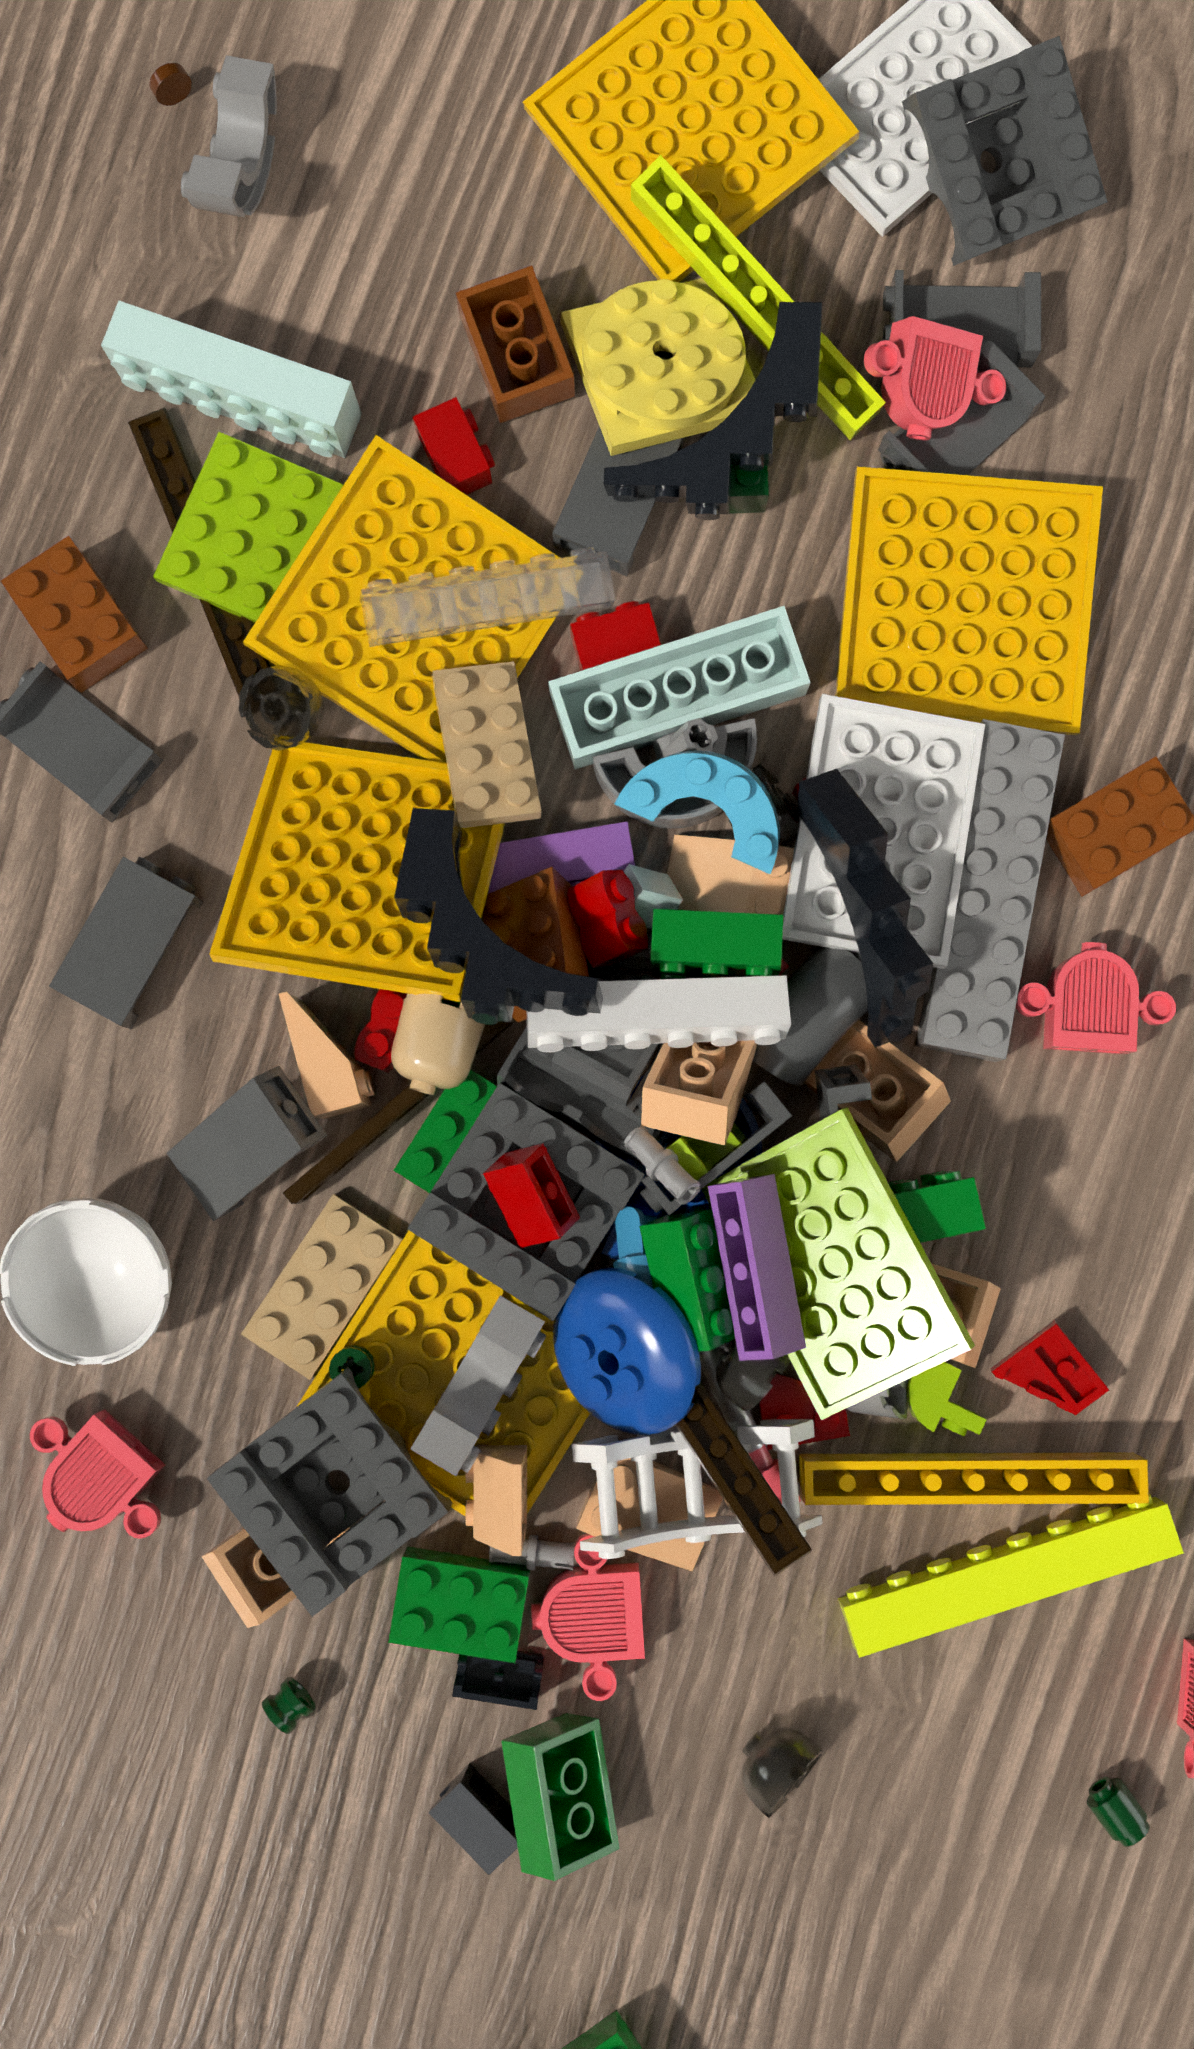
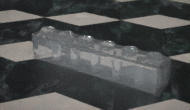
(487, 597)

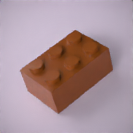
(516, 344)
(74, 614)
(1119, 826)
(538, 923)

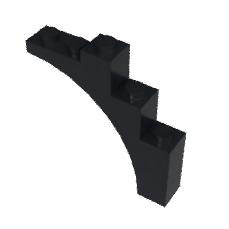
(746, 437)
(877, 905)
(459, 940)

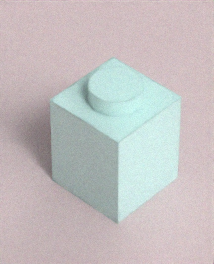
(652, 892)

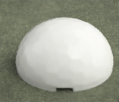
(85, 1281)

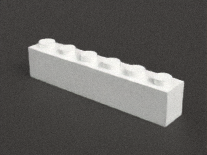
(671, 1013)

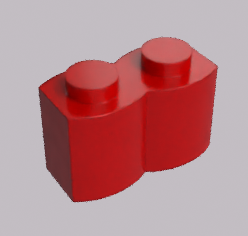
(607, 918)
(377, 1037)

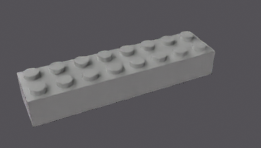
(977, 993)

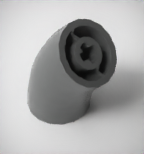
(824, 1003)

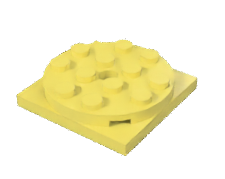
(650, 398)

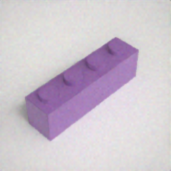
(571, 853)
(757, 1268)

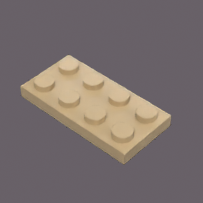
(486, 745)
(322, 1286)

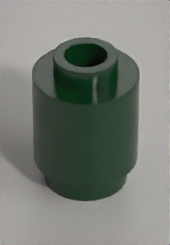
(1118, 1811)

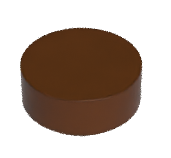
(170, 84)

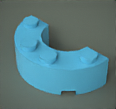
(720, 781)

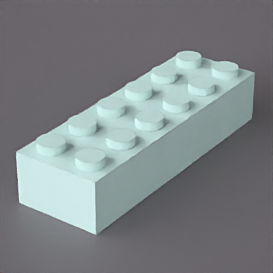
(232, 380)
(695, 677)

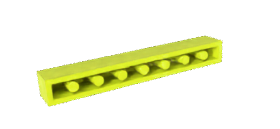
(746, 287)
(1008, 1575)

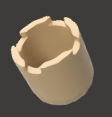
(434, 1043)

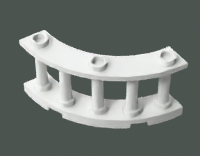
(607, 1450)

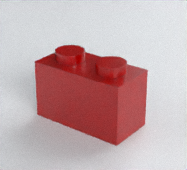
(452, 446)
(614, 634)
(531, 1195)

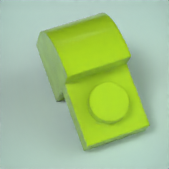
(700, 1156)
(929, 1401)

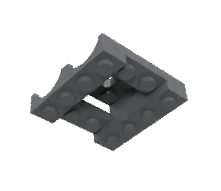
(1038, 147)
(586, 1086)
(470, 1227)
(292, 1511)

